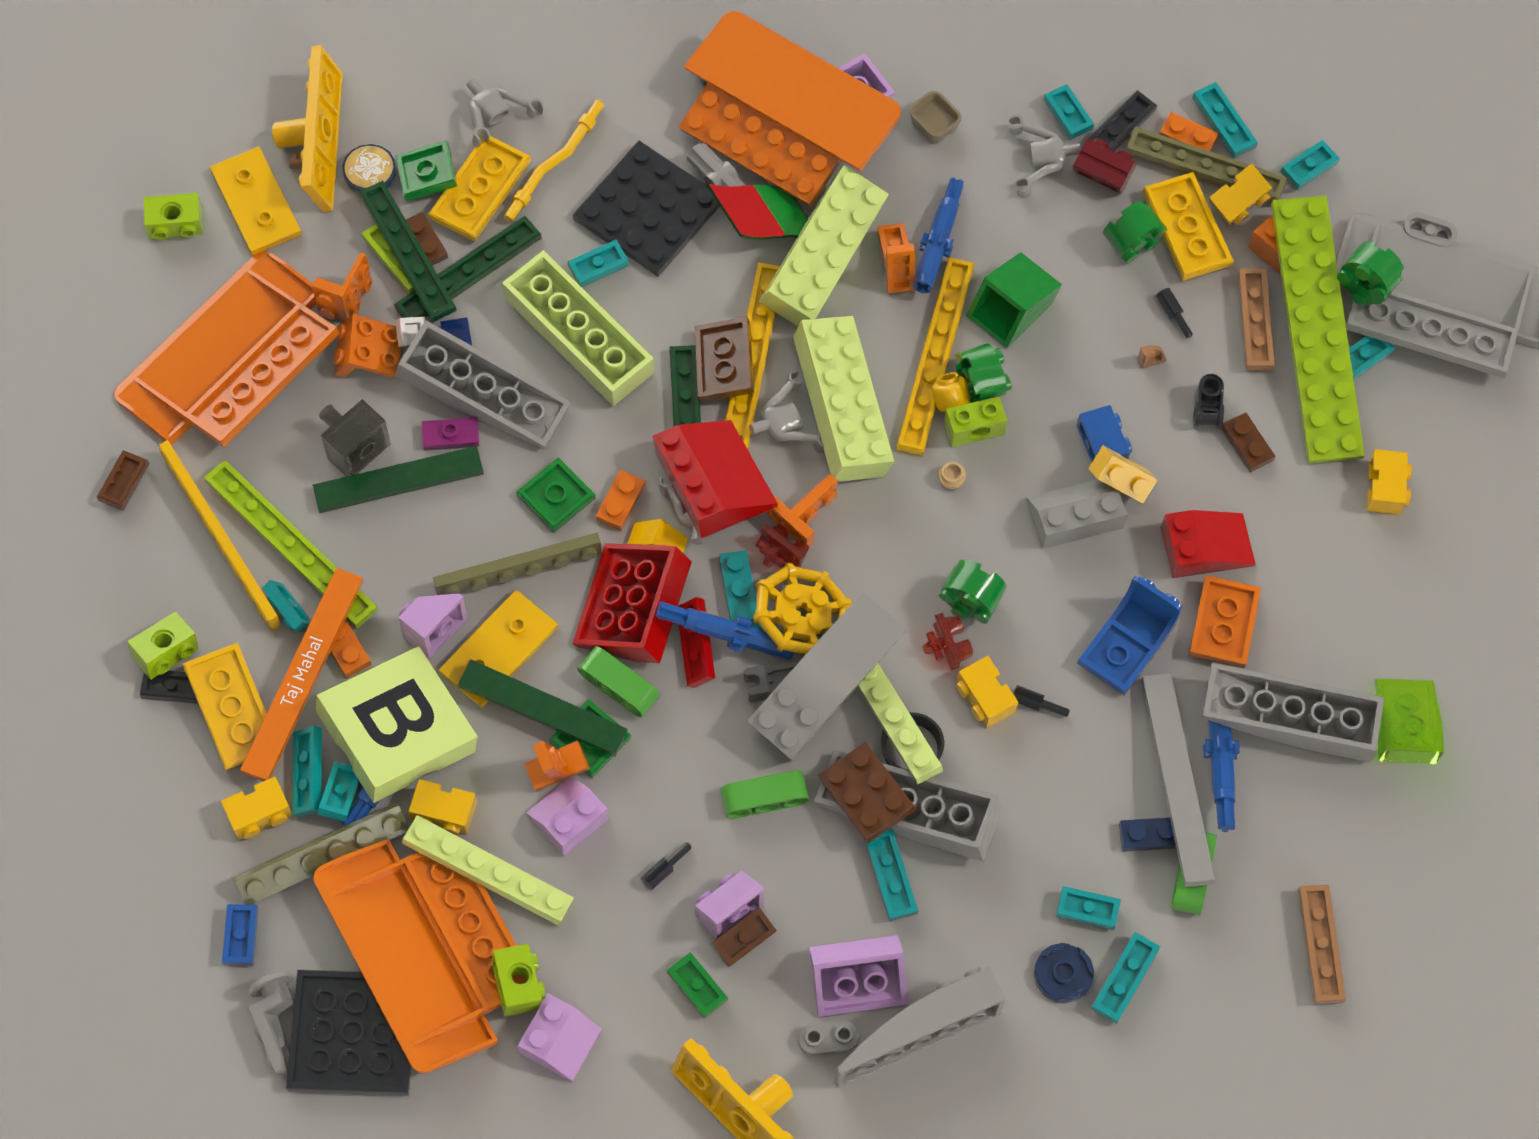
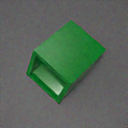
(1012, 299)

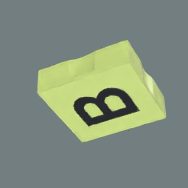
(396, 723)

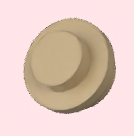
(952, 475)

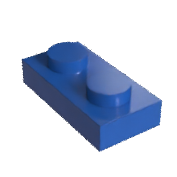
(240, 935)

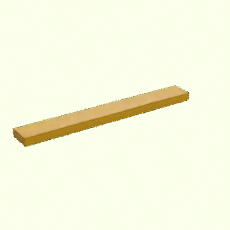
(935, 355)
(743, 407)
(219, 536)

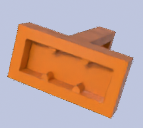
(897, 257)
(805, 510)
(555, 764)

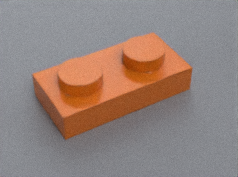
(1188, 132)
(620, 500)
(349, 652)

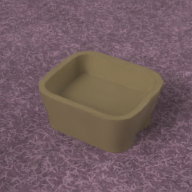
(934, 116)

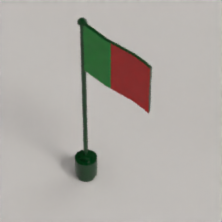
(760, 210)

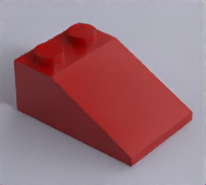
(1206, 542)

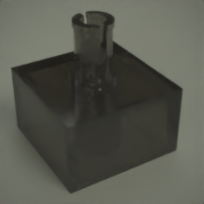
(354, 437)

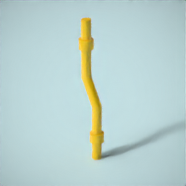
(523, 196)

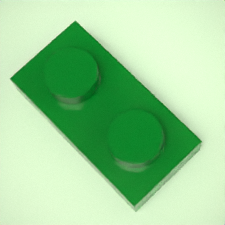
(697, 985)

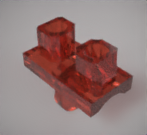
(778, 549)
(945, 629)

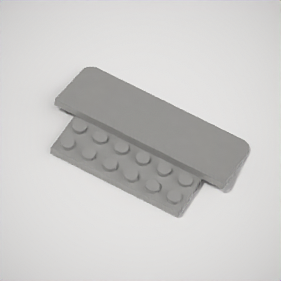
(1450, 299)

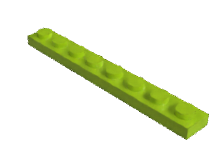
(282, 535)

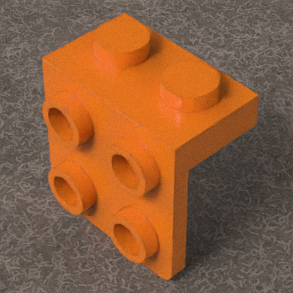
(344, 300)
(366, 346)

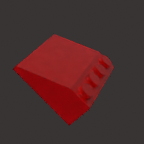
(713, 474)
(625, 600)

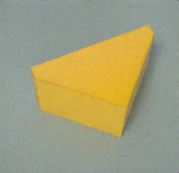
(657, 533)

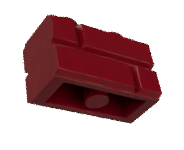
(1105, 165)

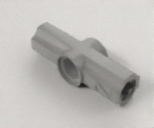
(712, 167)

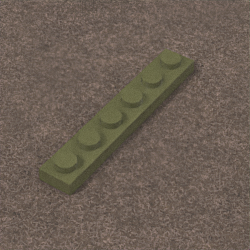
(1193, 159)
(528, 563)
(305, 860)

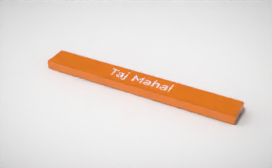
(302, 675)

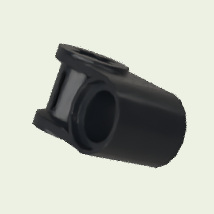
(1209, 406)

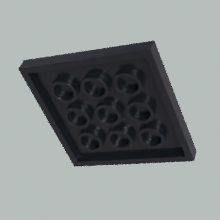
(648, 208)
(343, 1039)

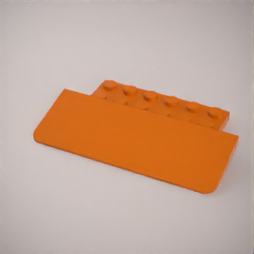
(782, 108)
(230, 354)
(422, 948)

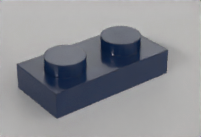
(1146, 834)

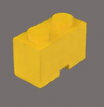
(1248, 190)
(1122, 474)
(1389, 482)
(988, 698)
(445, 809)
(257, 810)

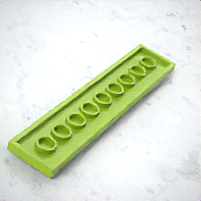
(1317, 330)

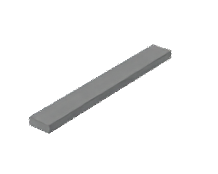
(1178, 780)

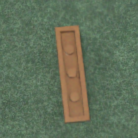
(1256, 319)
(1321, 944)

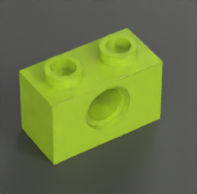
(161, 208)
(975, 421)
(170, 633)
(517, 997)

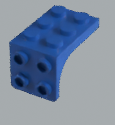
(1132, 635)

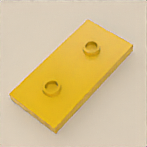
(480, 188)
(255, 201)
(1192, 230)
(502, 641)
(227, 702)

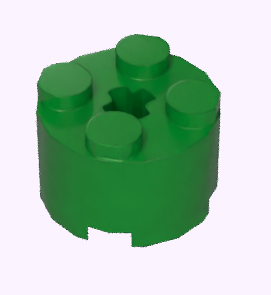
(1135, 231)
(1371, 274)
(983, 372)
(972, 591)

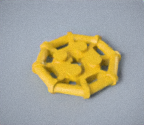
(798, 596)

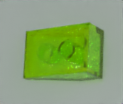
(1409, 722)

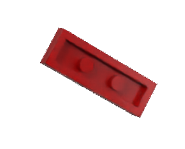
(696, 650)

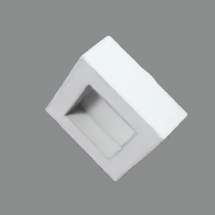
(407, 329)

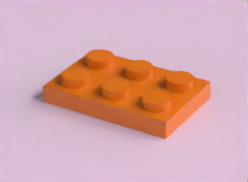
(1224, 621)

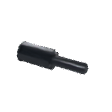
(1173, 310)
(1036, 700)
(663, 867)

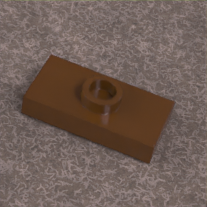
(123, 480)

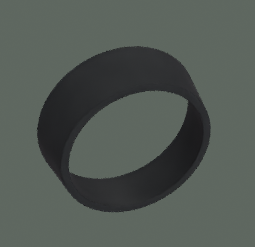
(925, 722)

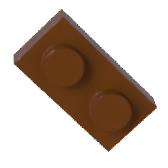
(427, 238)
(1248, 442)
(743, 937)

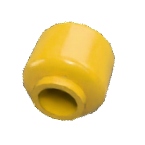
(950, 391)

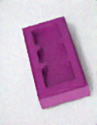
(450, 433)

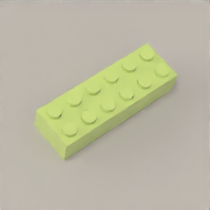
(824, 247)
(578, 328)
(843, 398)

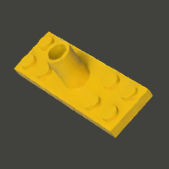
(318, 130)
(740, 1114)

